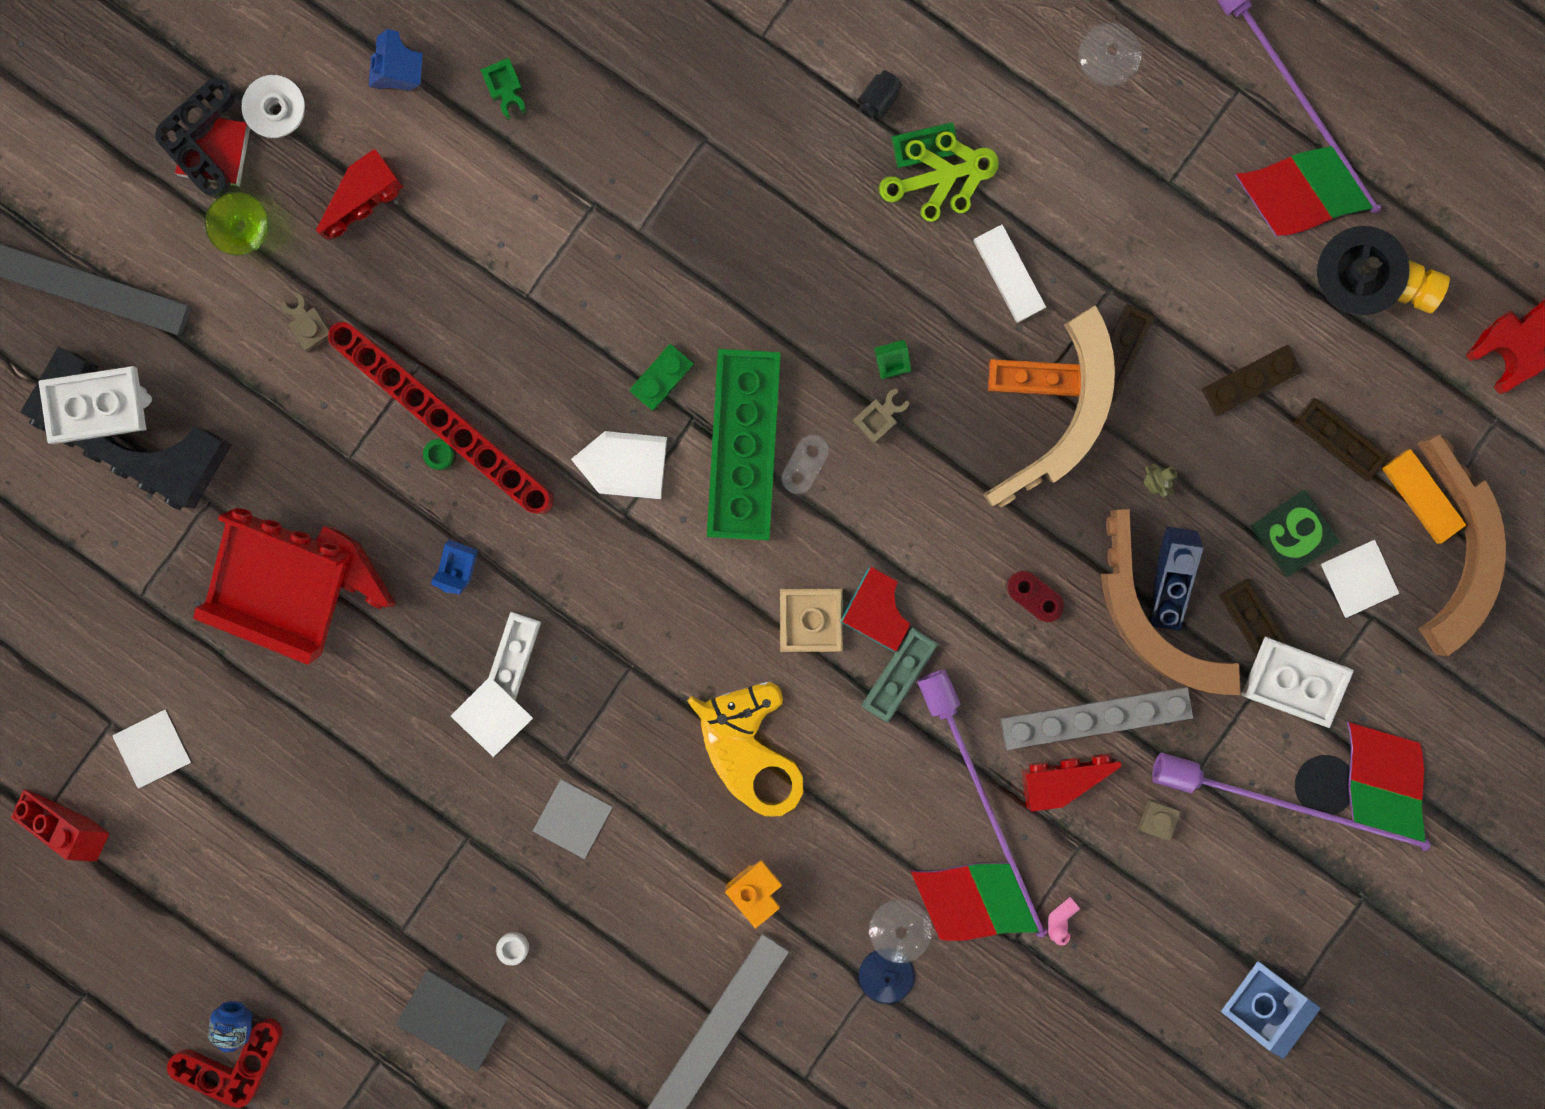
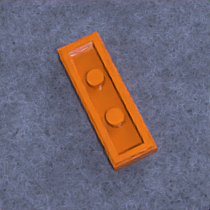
(1034, 378)

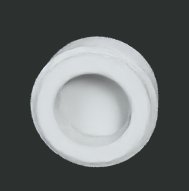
(512, 948)

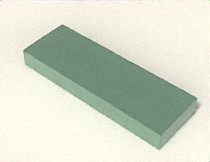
(899, 675)

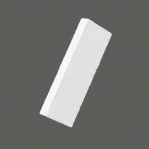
(1009, 273)
(514, 652)

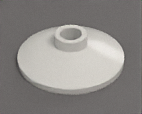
(261, 99)

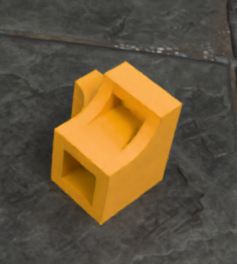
(753, 892)

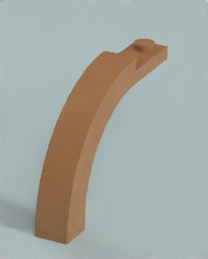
(1484, 552)
(1138, 632)

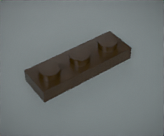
(1251, 380)

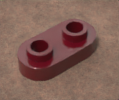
(1035, 596)

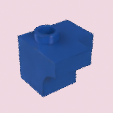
(394, 64)

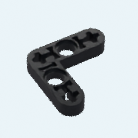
(186, 139)

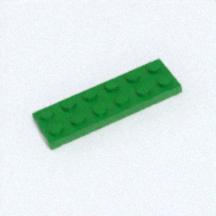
(743, 444)

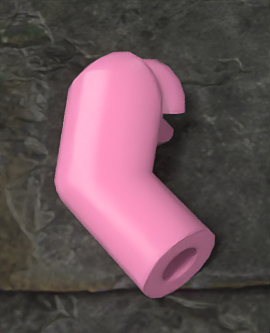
(1059, 921)

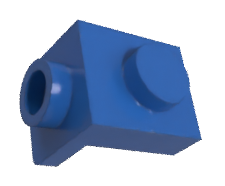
(455, 567)

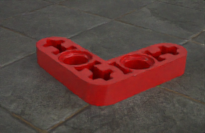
(229, 1078)

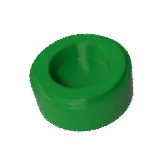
(439, 454)

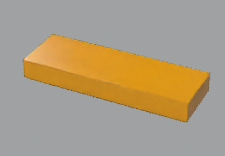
(1423, 496)

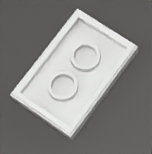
(92, 405)
(1297, 682)

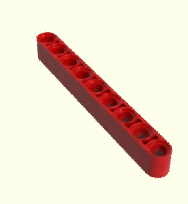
(427, 411)

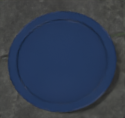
(885, 980)

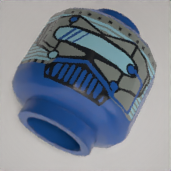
(230, 1026)

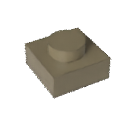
(1159, 820)

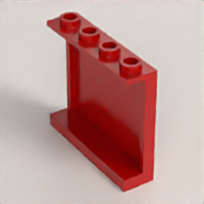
(273, 586)

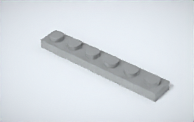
(1096, 718)

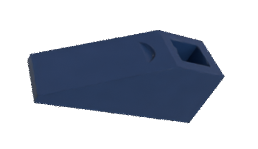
(1175, 577)

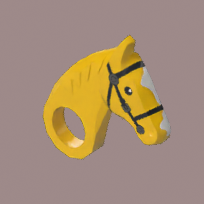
(736, 755)

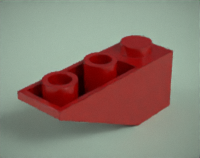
(361, 189)
(360, 571)
(1061, 784)
(60, 828)

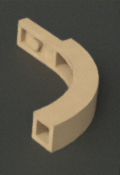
(1094, 402)

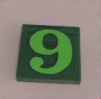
(1294, 533)

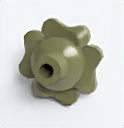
(1160, 480)

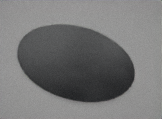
(1323, 784)

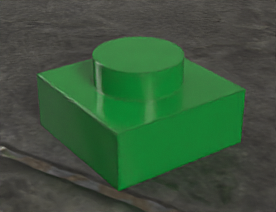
(892, 359)

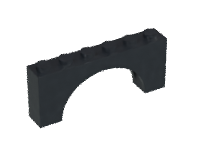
(176, 472)

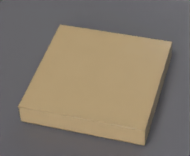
(811, 620)

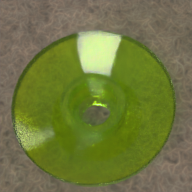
(226, 214)

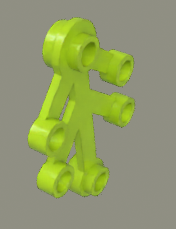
(944, 174)

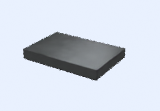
(452, 1019)

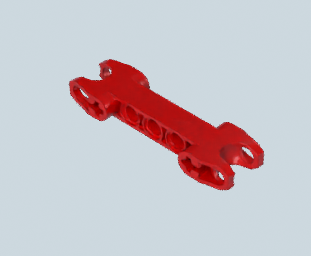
(1518, 342)

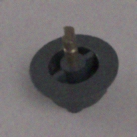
(1363, 270)

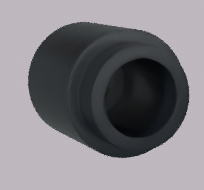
(879, 95)

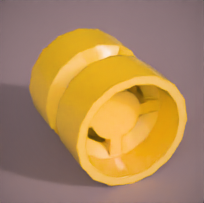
(1425, 289)

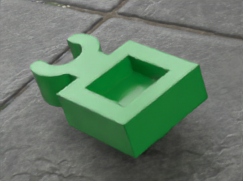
(503, 85)

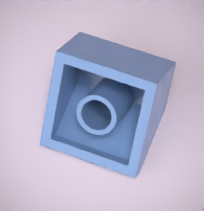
(1270, 1010)

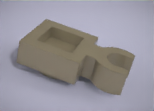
(308, 325)
(877, 418)

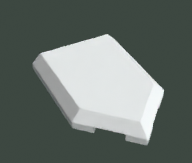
(624, 464)

